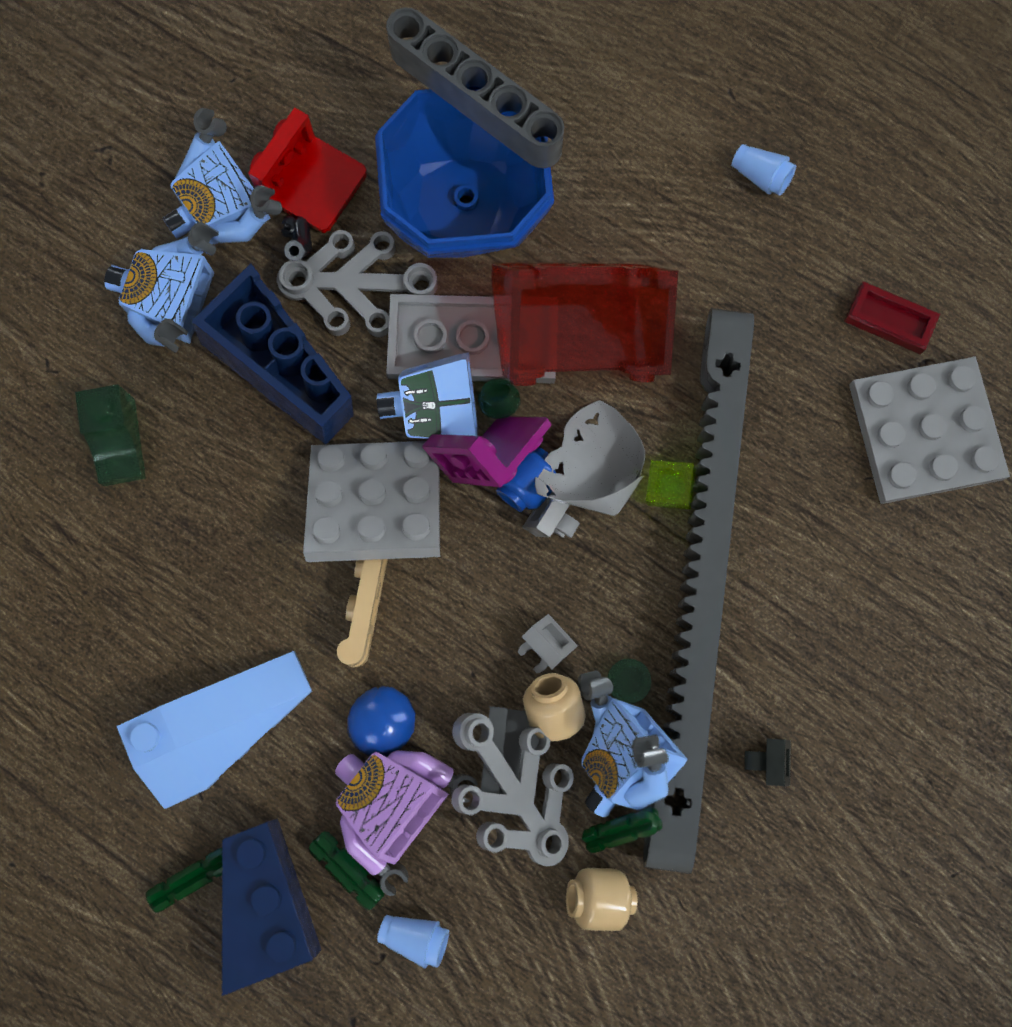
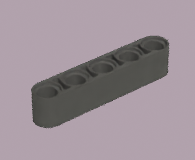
(465, 70)

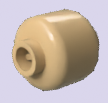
(554, 706)
(601, 899)

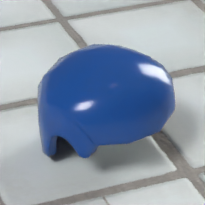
(381, 721)

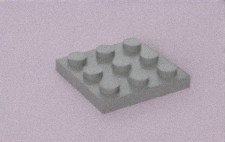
(928, 430)
(372, 502)

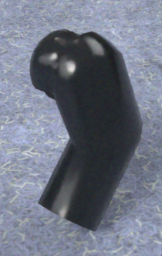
(301, 243)

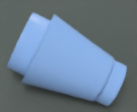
(764, 168)
(415, 939)

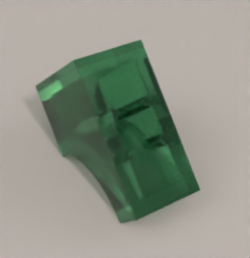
(112, 433)

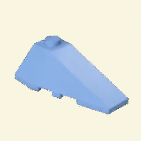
(199, 736)

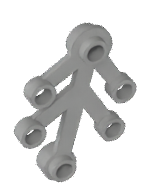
(351, 280)
(518, 793)

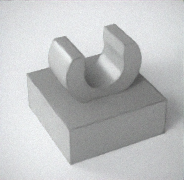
(550, 519)
(548, 642)

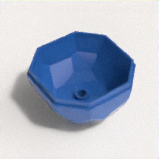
(435, 157)

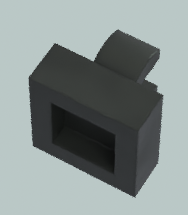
(773, 761)

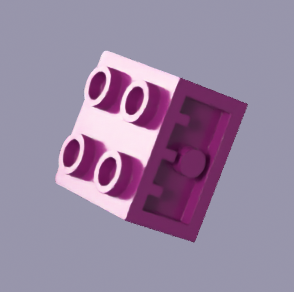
(490, 457)

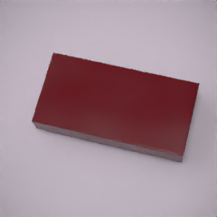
(892, 318)

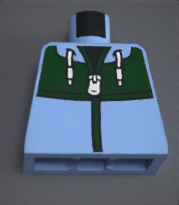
(434, 399)

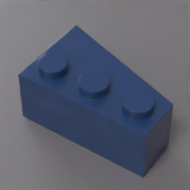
(262, 909)

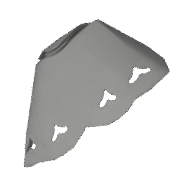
(601, 467)

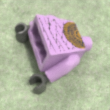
(389, 805)

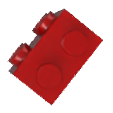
(307, 173)

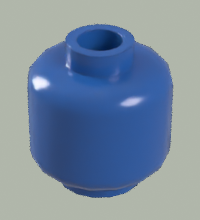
(521, 490)

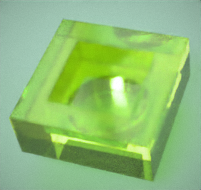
(670, 484)

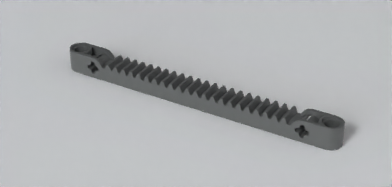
(728, 345)

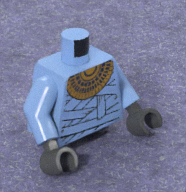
(216, 189)
(166, 287)
(627, 752)

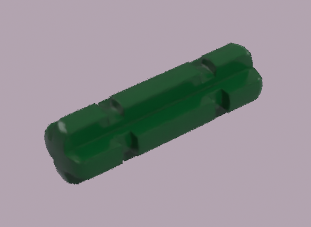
(622, 830)
(346, 870)
(185, 882)

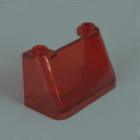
(584, 318)

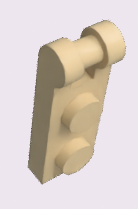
(362, 612)

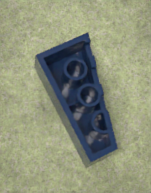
(271, 352)

